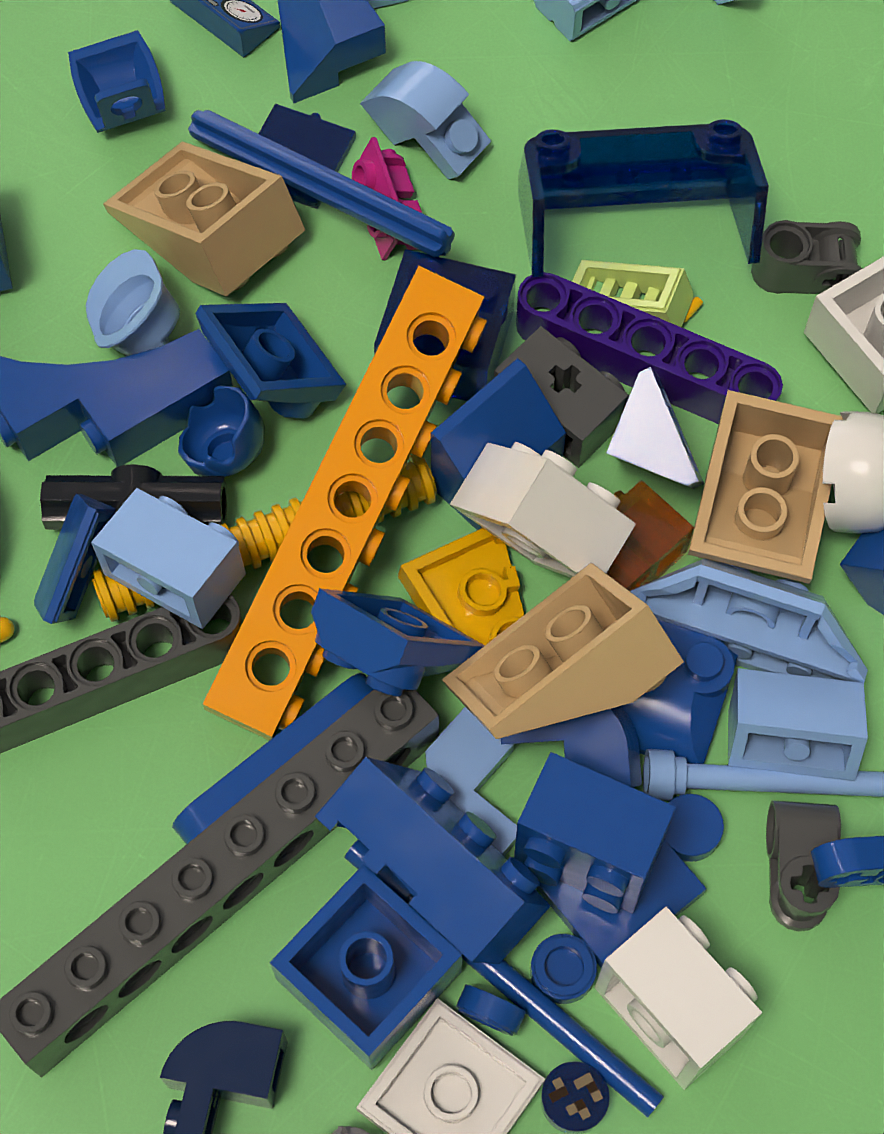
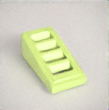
(665, 288)

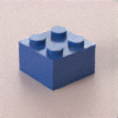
(591, 834)
(367, 966)

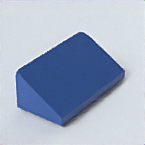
(72, 560)

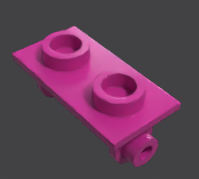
(388, 175)

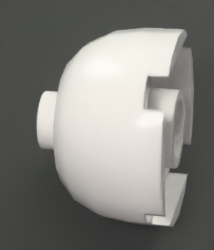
(857, 473)

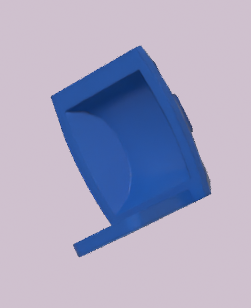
(117, 81)

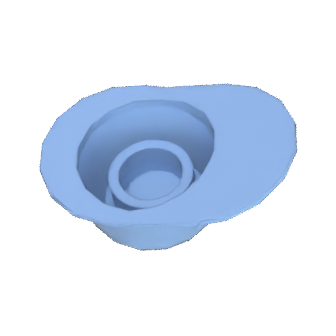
(131, 305)

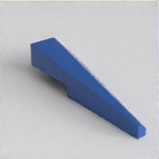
(326, 39)

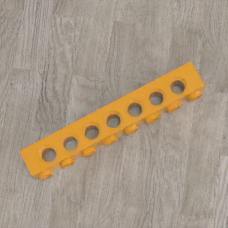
(428, 307)

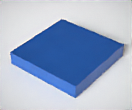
(668, 885)

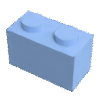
(170, 556)
(797, 724)

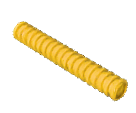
(265, 533)

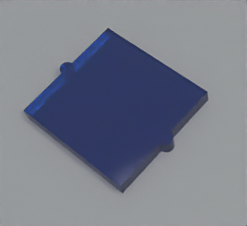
(310, 137)

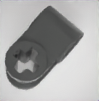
(809, 256)
(791, 835)

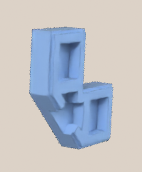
(466, 759)

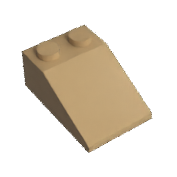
(209, 215)
(765, 488)
(566, 658)

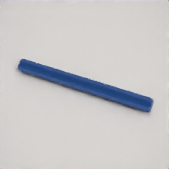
(323, 183)

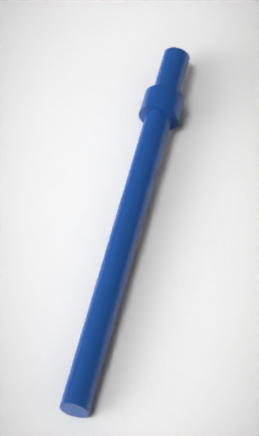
(544, 1012)

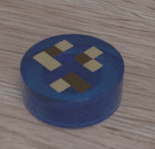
(574, 1098)

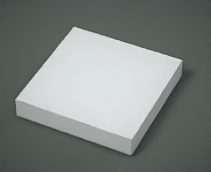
(450, 1081)

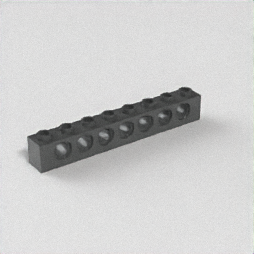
(204, 882)

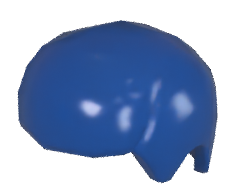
(223, 434)

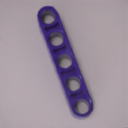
(632, 330)

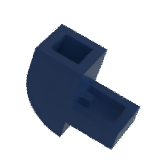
(218, 1063)

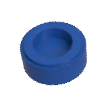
(694, 827)
(563, 968)
(490, 1010)

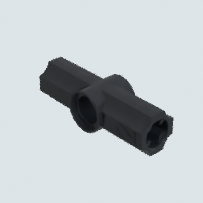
(199, 495)

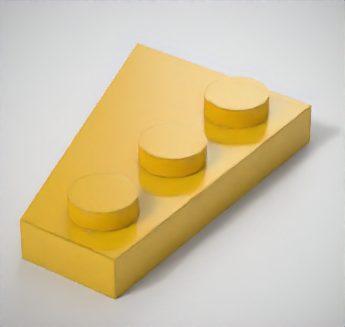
(467, 585)

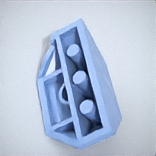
(761, 620)

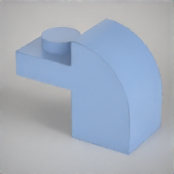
(427, 106)

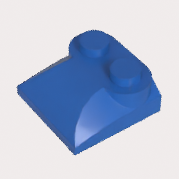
(271, 356)
(387, 639)
(689, 701)

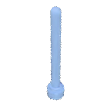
(671, 775)

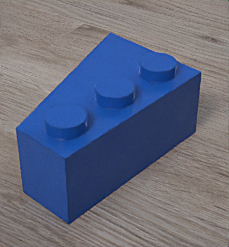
(439, 856)

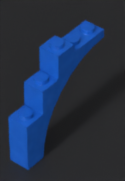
(115, 403)

